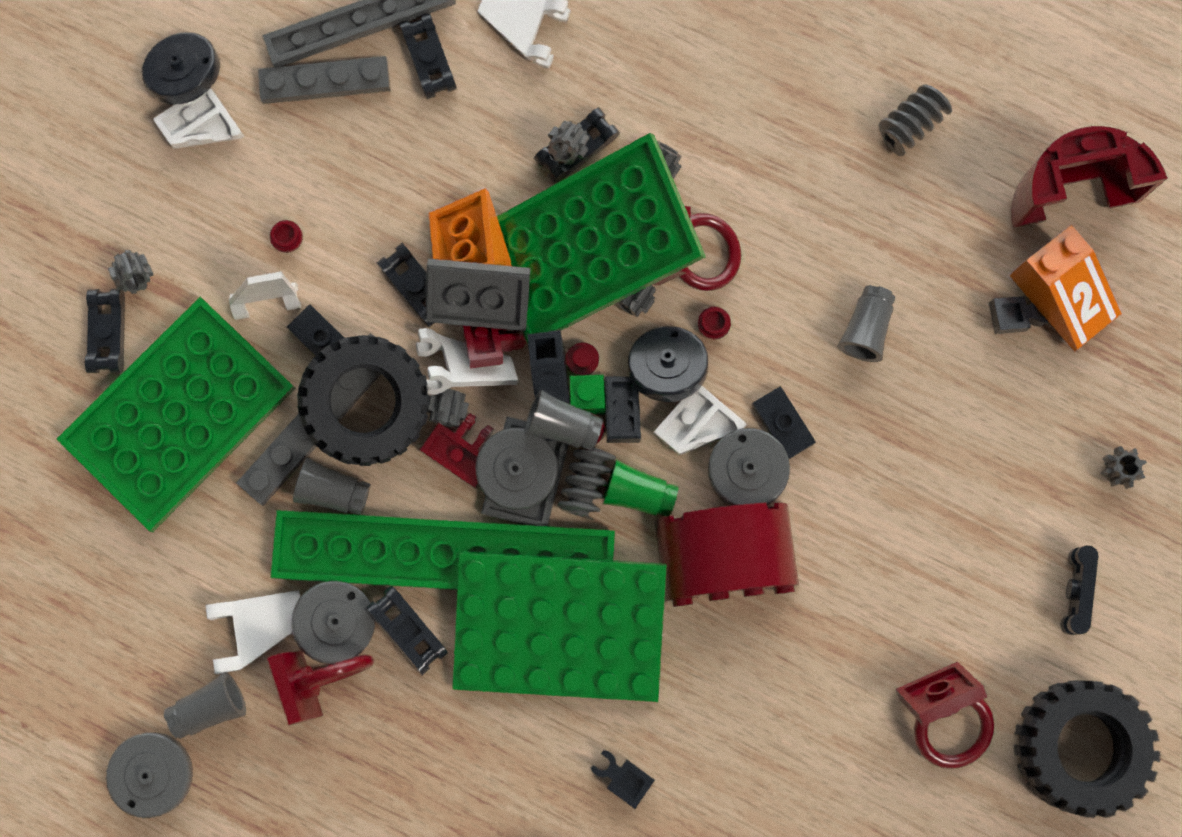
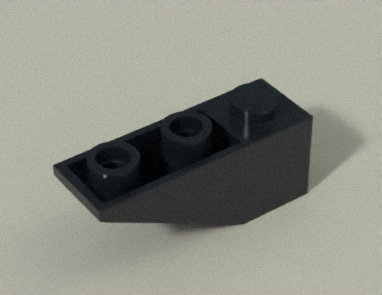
(548, 365)

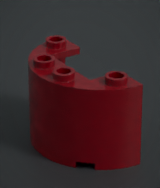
(1125, 168)
(727, 552)

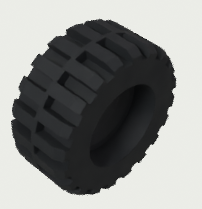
(396, 433)
(1131, 757)

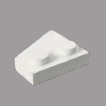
(198, 122)
(697, 423)

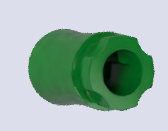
(639, 491)

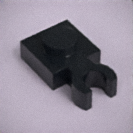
(1013, 315)
(627, 781)

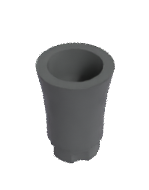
(868, 325)
(562, 422)
(330, 488)
(206, 707)

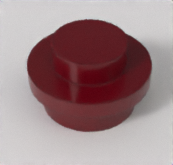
(286, 236)
(714, 323)
(582, 359)

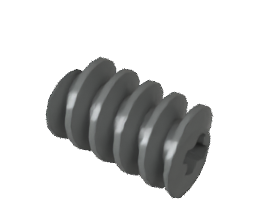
(912, 117)
(585, 482)

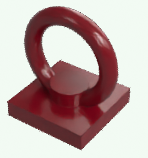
(734, 255)
(300, 684)
(940, 697)

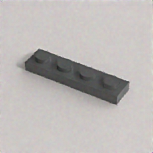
(324, 80)

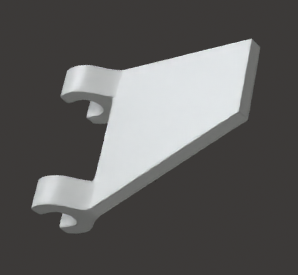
(520, 21)
(263, 288)
(458, 369)
(257, 626)

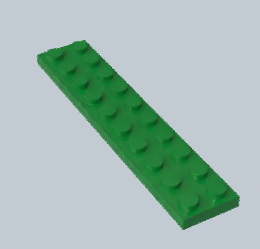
(411, 549)

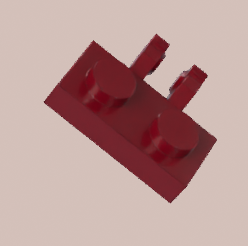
(486, 345)
(454, 452)

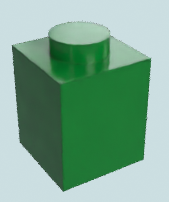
(588, 393)

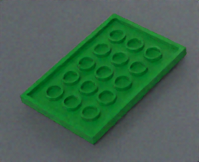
(600, 236)
(175, 414)
(559, 626)

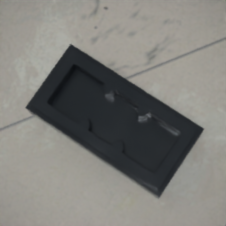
(314, 330)
(621, 410)
(783, 422)

